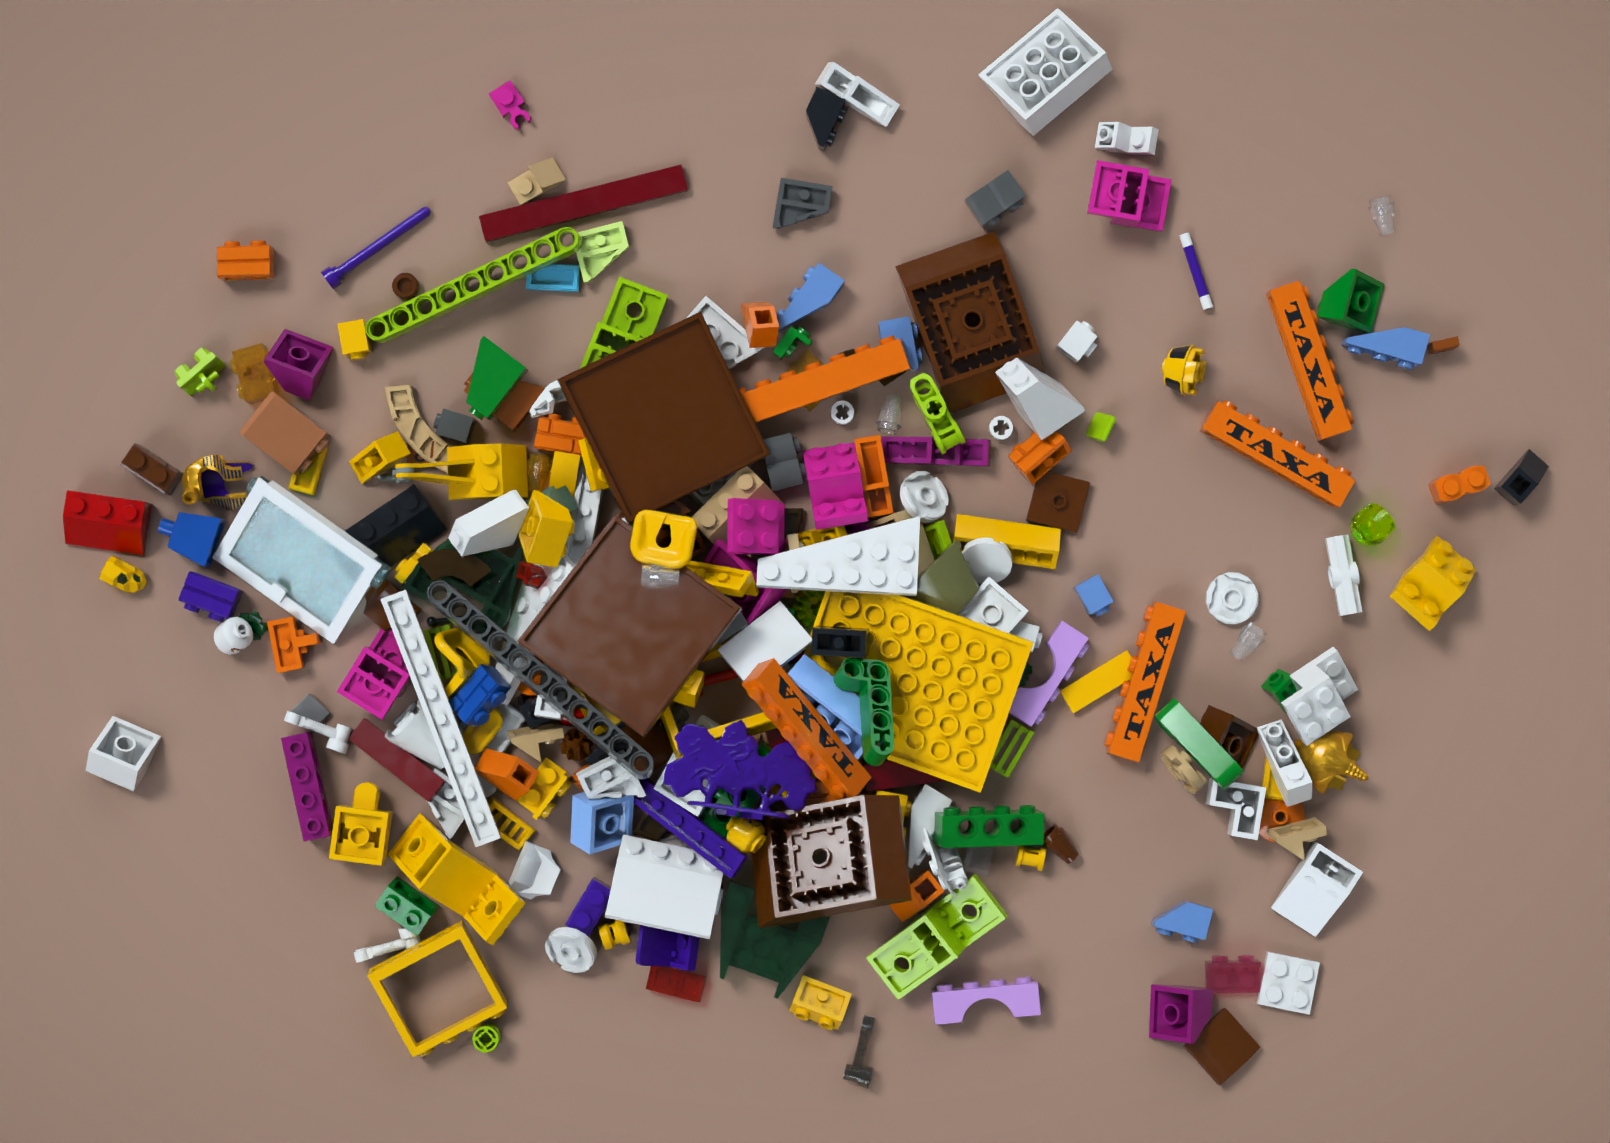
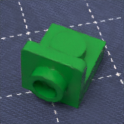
(787, 345)
(1280, 686)

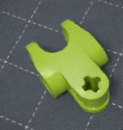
(942, 426)

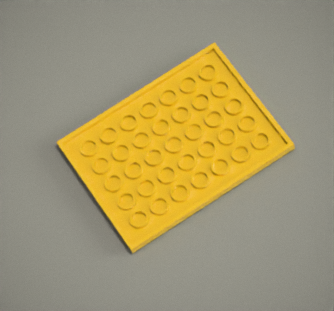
(946, 678)

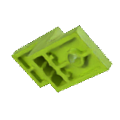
(620, 329)
(936, 937)

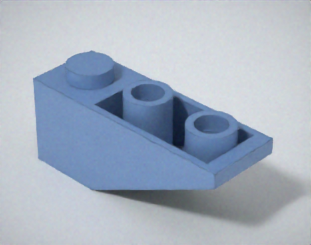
(814, 295)
(1398, 345)

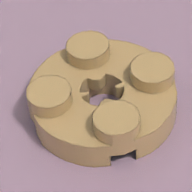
(1179, 766)

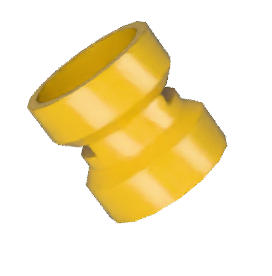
(620, 932)

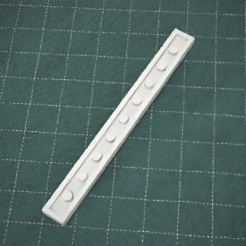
(577, 544)
(440, 718)

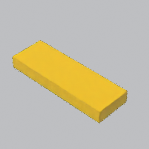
(1097, 682)

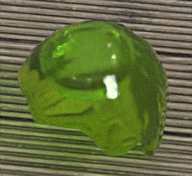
(1371, 525)

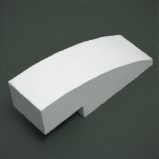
(857, 93)

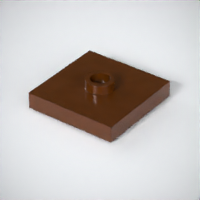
(1058, 501)

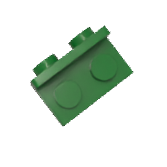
(406, 905)

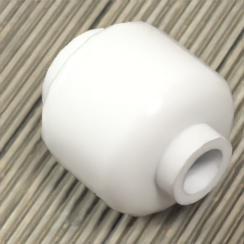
(231, 637)

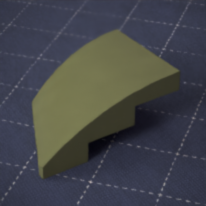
(947, 581)

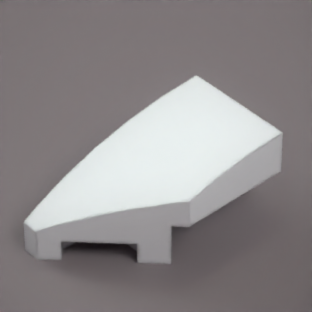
(545, 402)

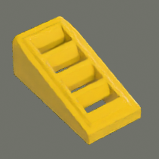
(511, 816)

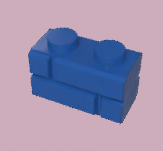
(480, 695)

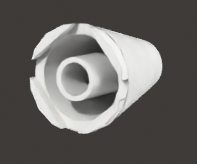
(415, 735)

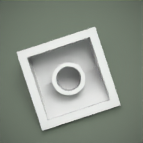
(122, 753)

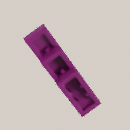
(925, 452)

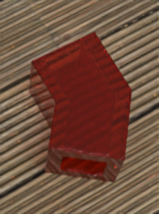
(531, 574)

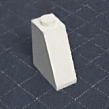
(490, 525)

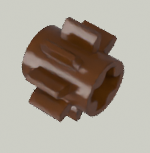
(576, 745)

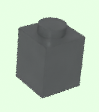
(454, 426)

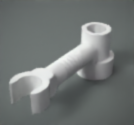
(337, 736)
(407, 940)

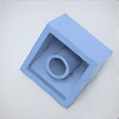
(600, 822)

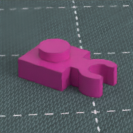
(508, 102)

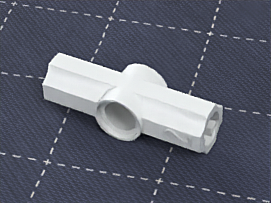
(1343, 575)

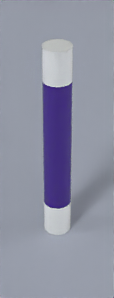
(1196, 271)

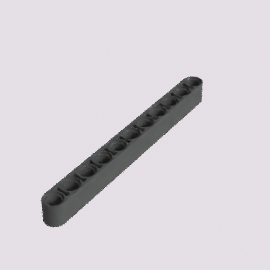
(531, 670)

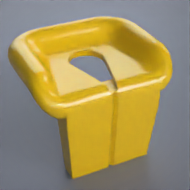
(644, 535)
(446, 643)

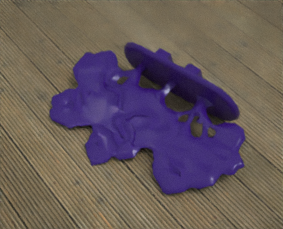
(736, 766)

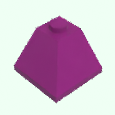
(298, 363)
(1179, 1012)

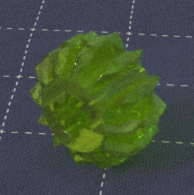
(803, 608)

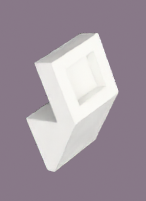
(1126, 139)

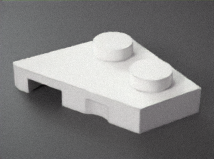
(609, 780)
(446, 807)

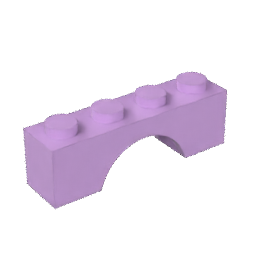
(1065, 646)
(1019, 996)

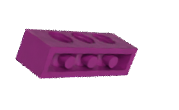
(307, 786)

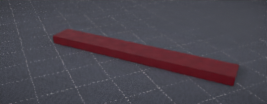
(583, 203)

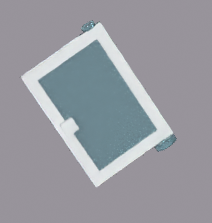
(299, 558)

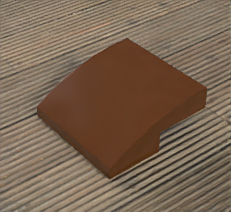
(655, 743)
(1222, 1046)

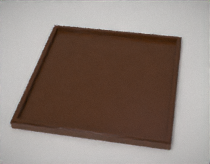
(663, 417)
(627, 641)

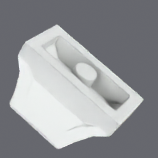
(534, 872)

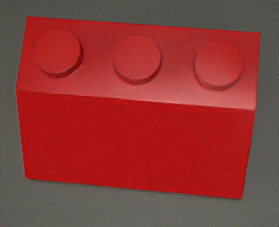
(106, 522)

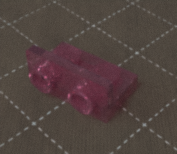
(1233, 975)

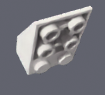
(1316, 889)

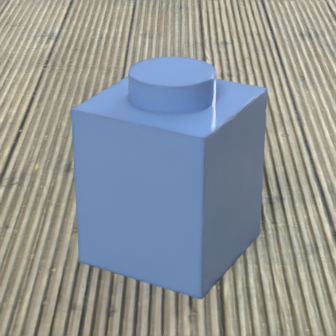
(1094, 595)

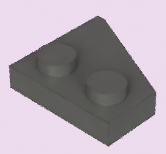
(800, 202)

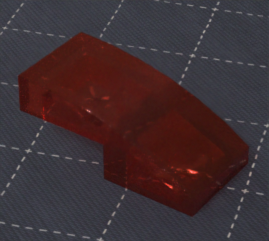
(676, 983)

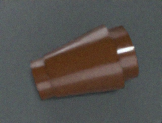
(1059, 843)

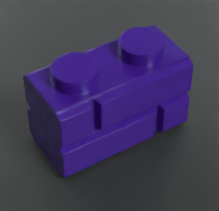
(210, 595)
(590, 907)

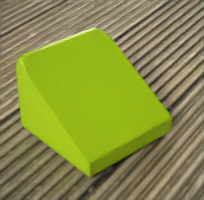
(1100, 427)

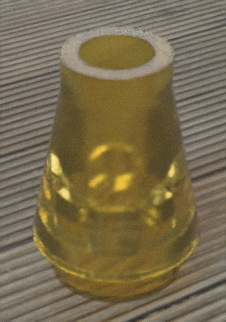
(537, 471)

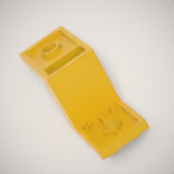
(456, 879)

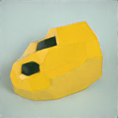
(123, 575)

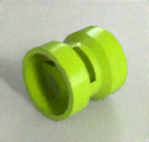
(489, 1034)

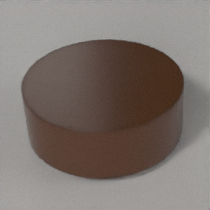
(405, 286)

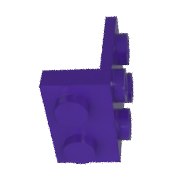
(666, 949)

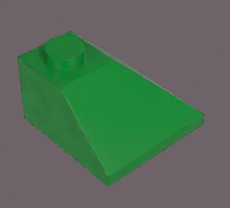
(1352, 301)

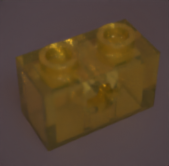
(242, 363)

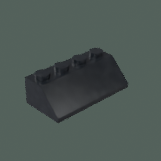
(399, 526)

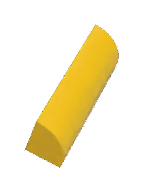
(1028, 543)

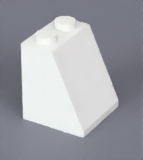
(1038, 398)

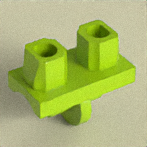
(202, 374)

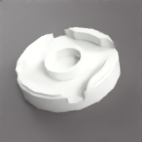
(924, 496)
(988, 559)
(1231, 598)
(571, 949)

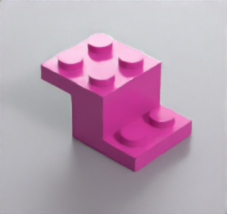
(1129, 196)
(835, 485)
(755, 526)
(377, 676)

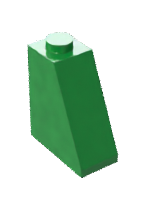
(492, 379)

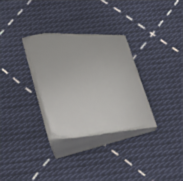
(311, 709)

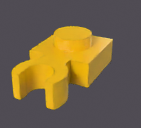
(406, 566)

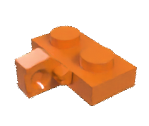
(289, 644)

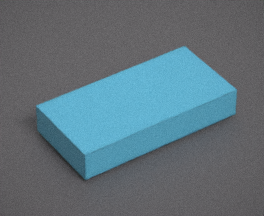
(555, 278)

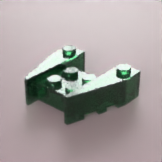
(494, 591)
(769, 951)

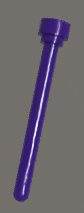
(335, 274)

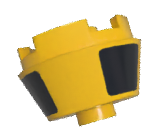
(1184, 369)

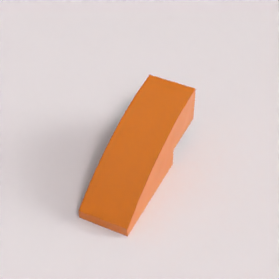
(874, 476)

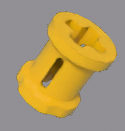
(1030, 857)

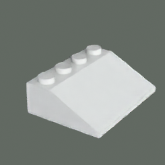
(1046, 71)
(664, 887)

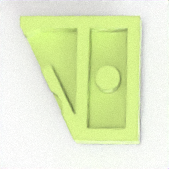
(600, 248)

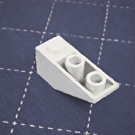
(1285, 763)
(923, 816)

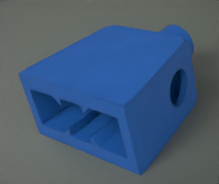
(193, 536)

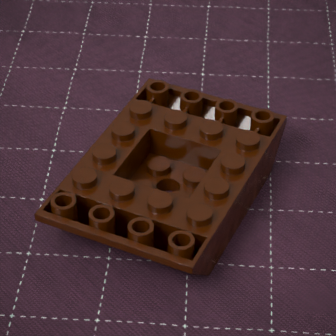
(940, 295)
(862, 866)

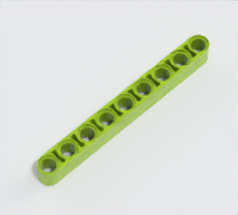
(461, 283)

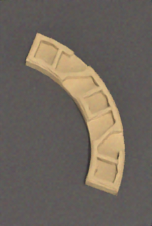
(412, 425)

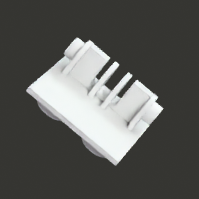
(945, 864)

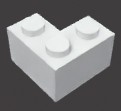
(1245, 804)

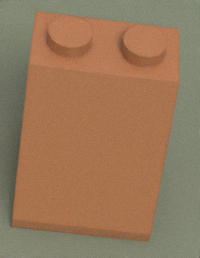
(285, 434)

